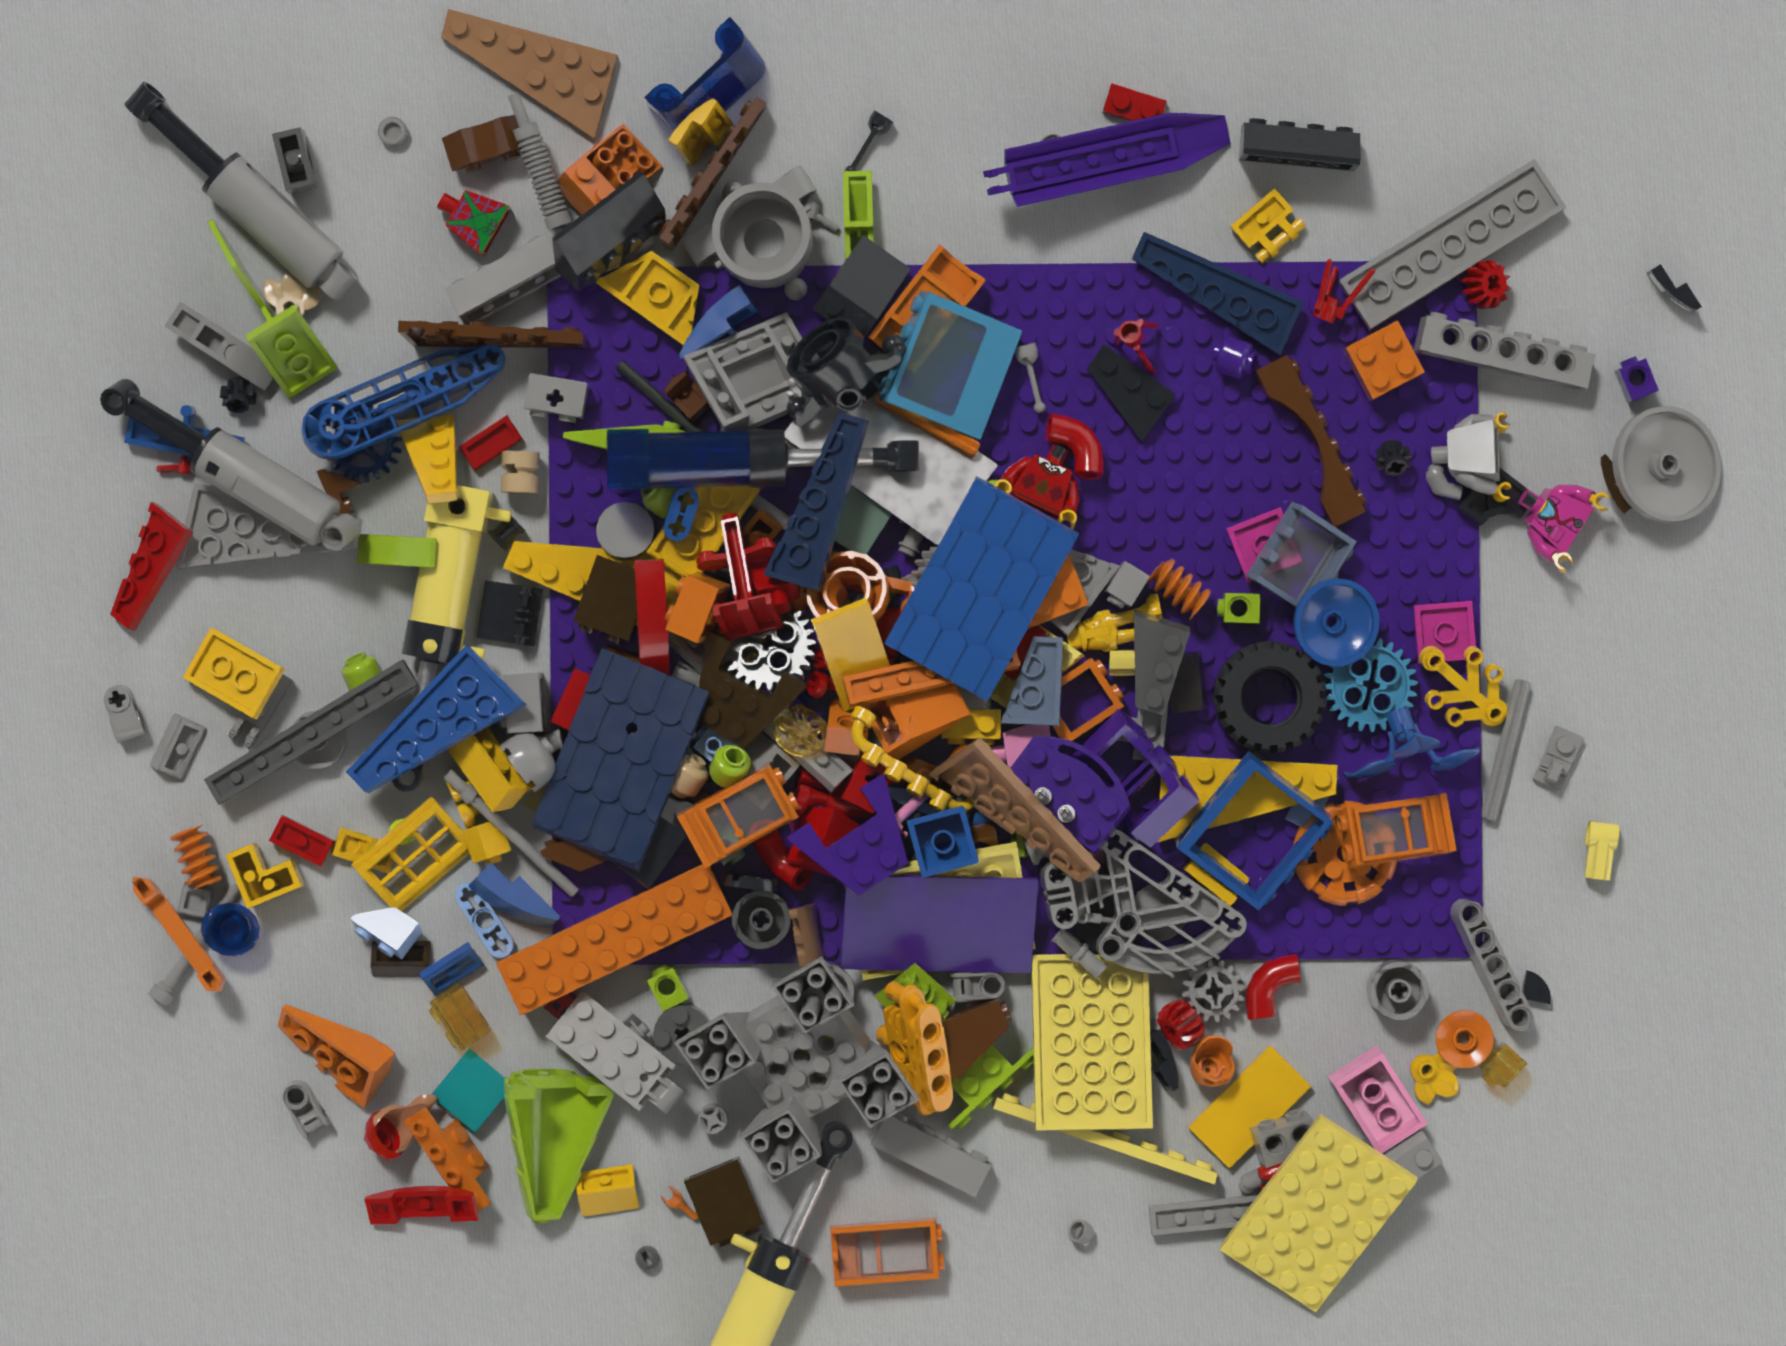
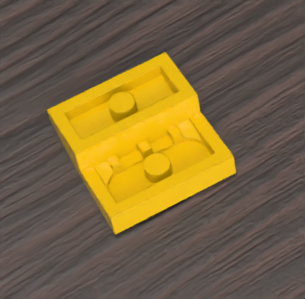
(702, 126)

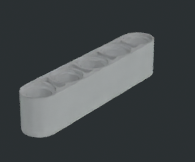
(1501, 974)

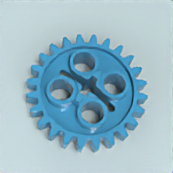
(1396, 690)

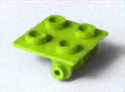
(931, 989)

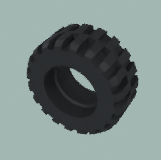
(1309, 691)

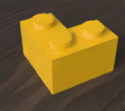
(256, 881)

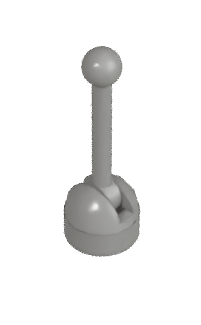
(1027, 356)

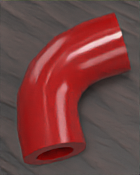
(1081, 441)
(774, 855)
(1266, 982)

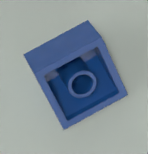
(942, 841)

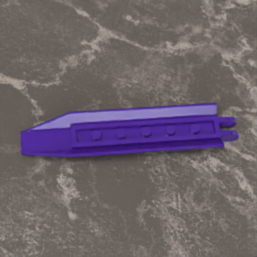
(1108, 156)

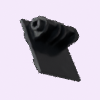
(509, 613)

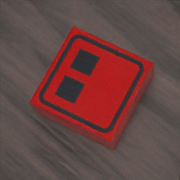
(560, 1005)

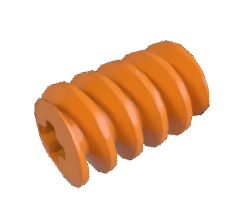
(1179, 587)
(196, 857)

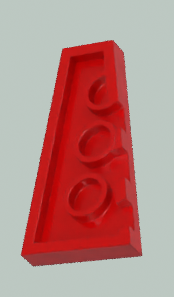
(158, 551)

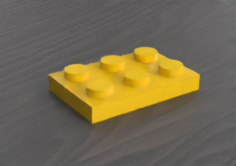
(234, 673)

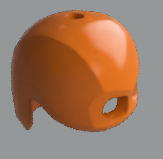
(1214, 1055)

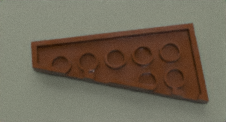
(706, 181)
(480, 334)

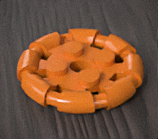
(1337, 870)

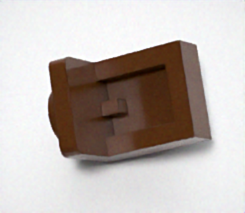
(687, 396)

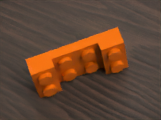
(939, 275)

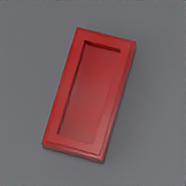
(490, 443)

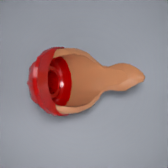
(386, 1130)

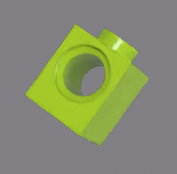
(1252, 604)
(667, 1000)

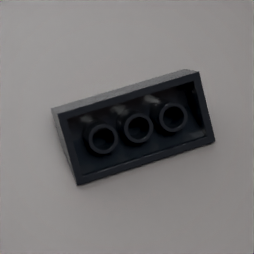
(1300, 146)
(608, 232)

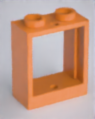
(1112, 692)

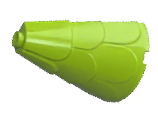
(552, 1132)

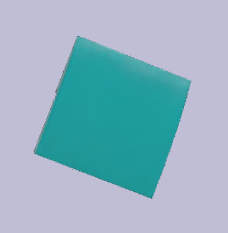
(471, 1091)

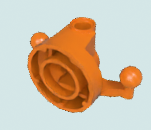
(854, 573)

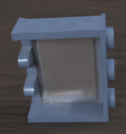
(1300, 554)

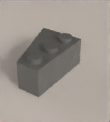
(1158, 654)

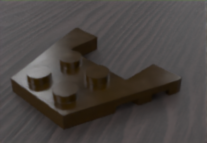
(735, 707)

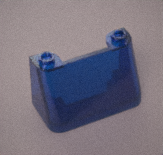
(724, 81)

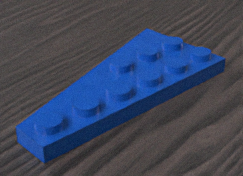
(449, 710)

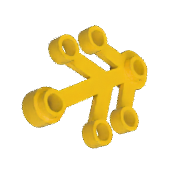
(1467, 690)

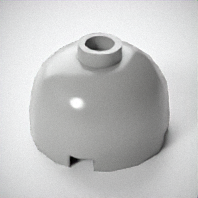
(531, 758)

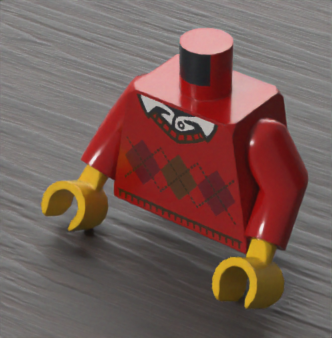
(1044, 484)

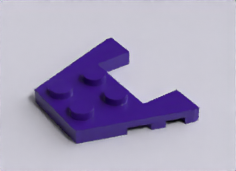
(866, 852)

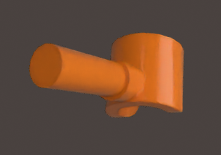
(677, 1202)

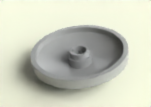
(1666, 464)

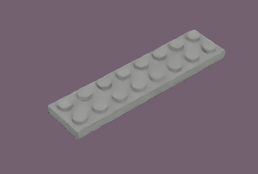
(1453, 244)

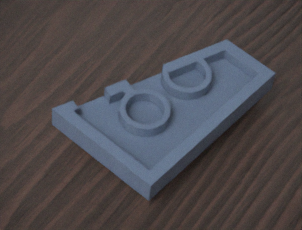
(1038, 687)

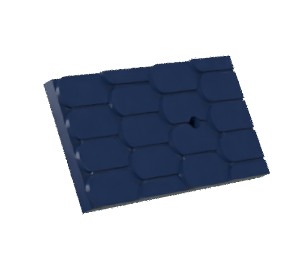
(614, 783)

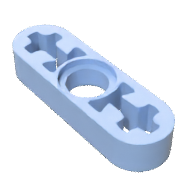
(490, 942)

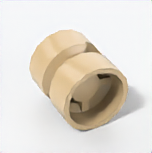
(520, 472)

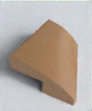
(806, 933)

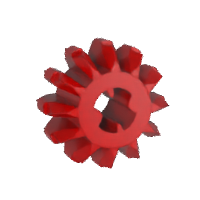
(1486, 284)
(1181, 1024)

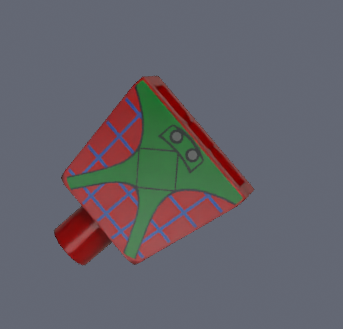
(474, 219)

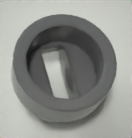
(652, 1255)

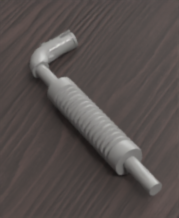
(540, 169)

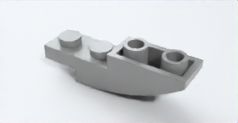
(219, 345)

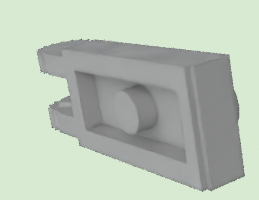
(265, 715)

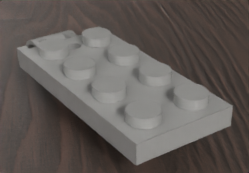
(615, 1055)

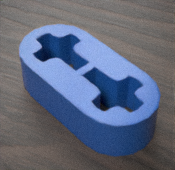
(687, 516)

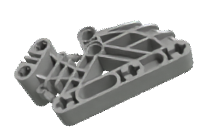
(1199, 904)

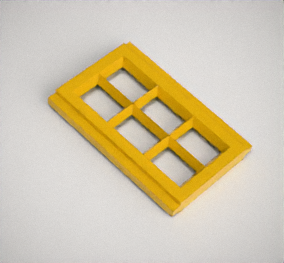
(395, 837)

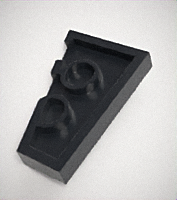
(1131, 390)

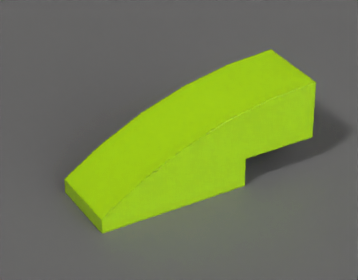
(857, 208)
(396, 550)

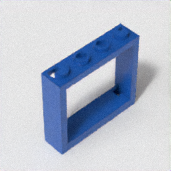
(1285, 869)

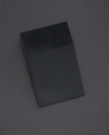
(862, 285)
(663, 845)

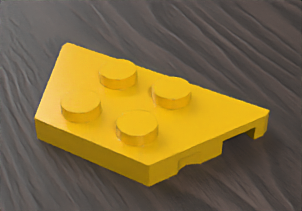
(656, 293)

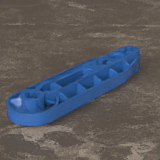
(417, 391)

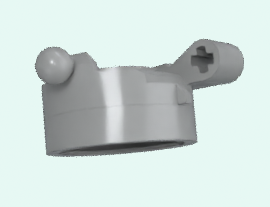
(754, 203)

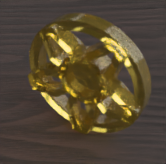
(800, 731)

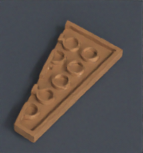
(552, 71)
(1013, 806)

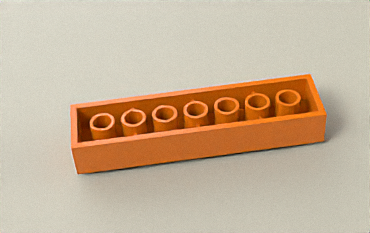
(614, 938)

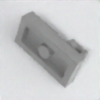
(1558, 757)

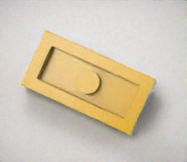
(1209, 881)
(607, 1190)

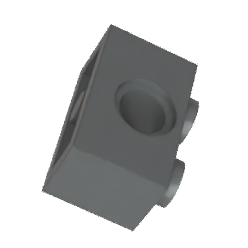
(294, 160)

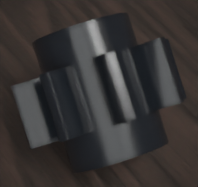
(238, 395)
(1393, 457)

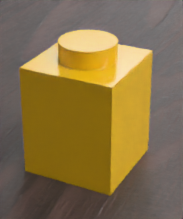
(486, 843)

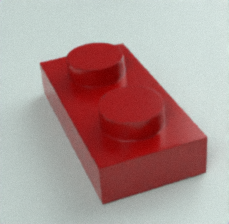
(1132, 104)
(301, 840)

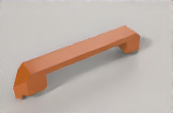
(152, 896)

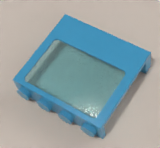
(950, 364)

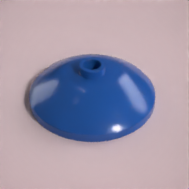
(1353, 627)

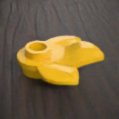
(1437, 1080)

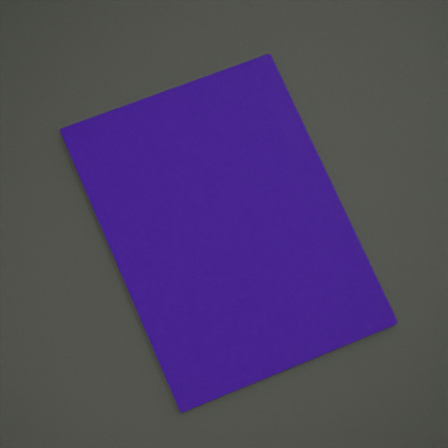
(1203, 467)

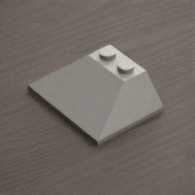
(748, 374)

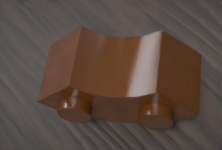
(482, 144)

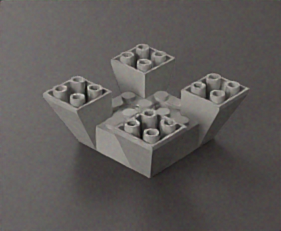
(854, 1067)

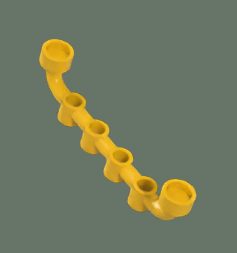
(896, 769)

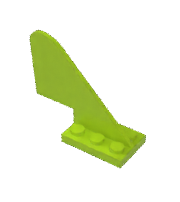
(284, 341)

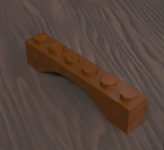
(1282, 385)

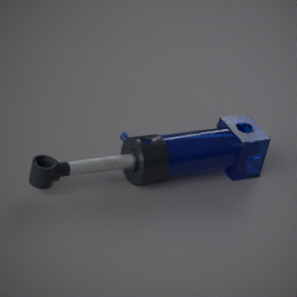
(723, 459)

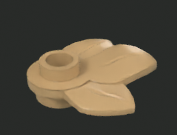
(291, 292)

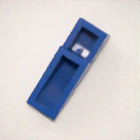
(720, 320)
(513, 898)

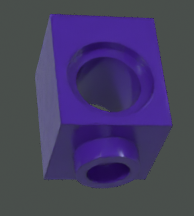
(1648, 382)

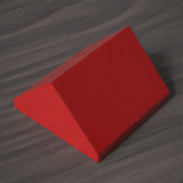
(829, 826)

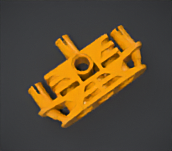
(918, 1046)

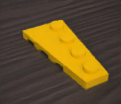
(433, 456)

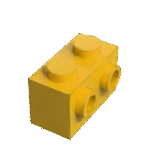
(982, 724)

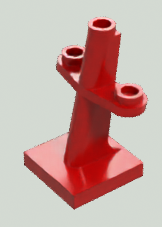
(747, 612)

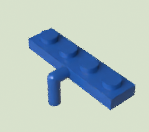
(142, 436)

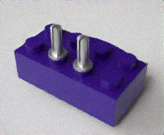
(1073, 790)

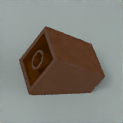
(973, 1032)

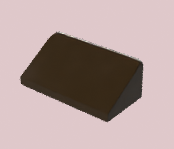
(413, 962)

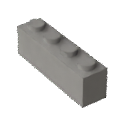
(504, 280)
(932, 1154)

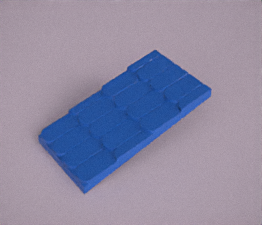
(981, 588)

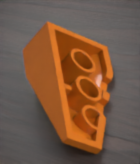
(350, 1056)

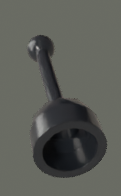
(878, 125)

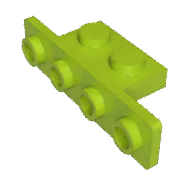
(983, 1078)

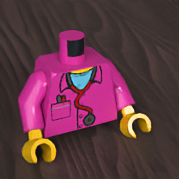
(1558, 518)

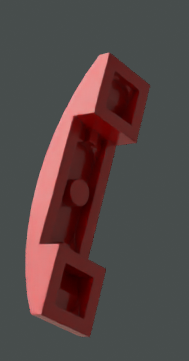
(651, 614)
(421, 1201)

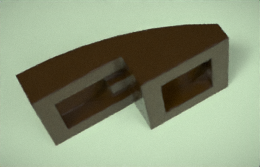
(1608, 475)

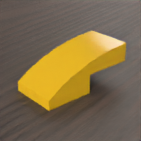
(352, 845)

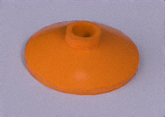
(1479, 1039)

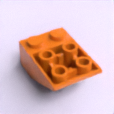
(606, 169)
(916, 718)

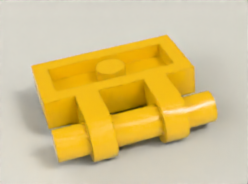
(1261, 219)

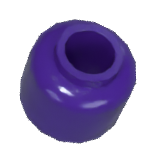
(1235, 358)

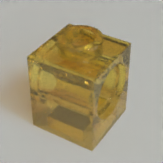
(1502, 1066)

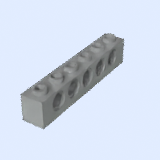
(1431, 343)

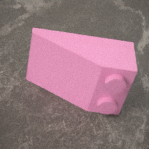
(1377, 1099)

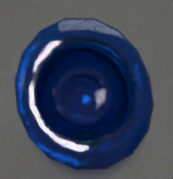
(230, 929)

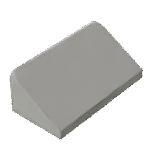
(177, 746)

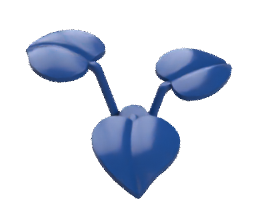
(1405, 730)

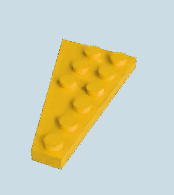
(569, 567)
(1257, 793)

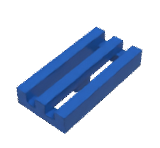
(450, 966)

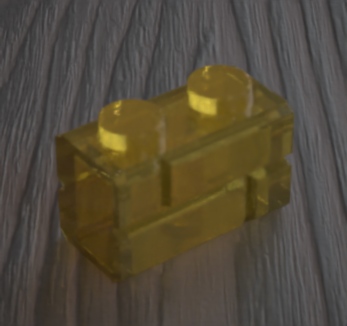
(460, 1016)

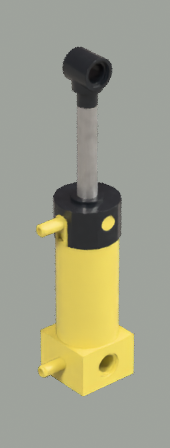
(443, 592)
(776, 1264)

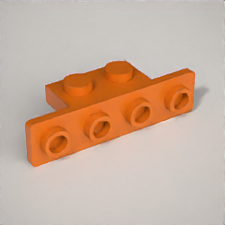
(450, 1153)

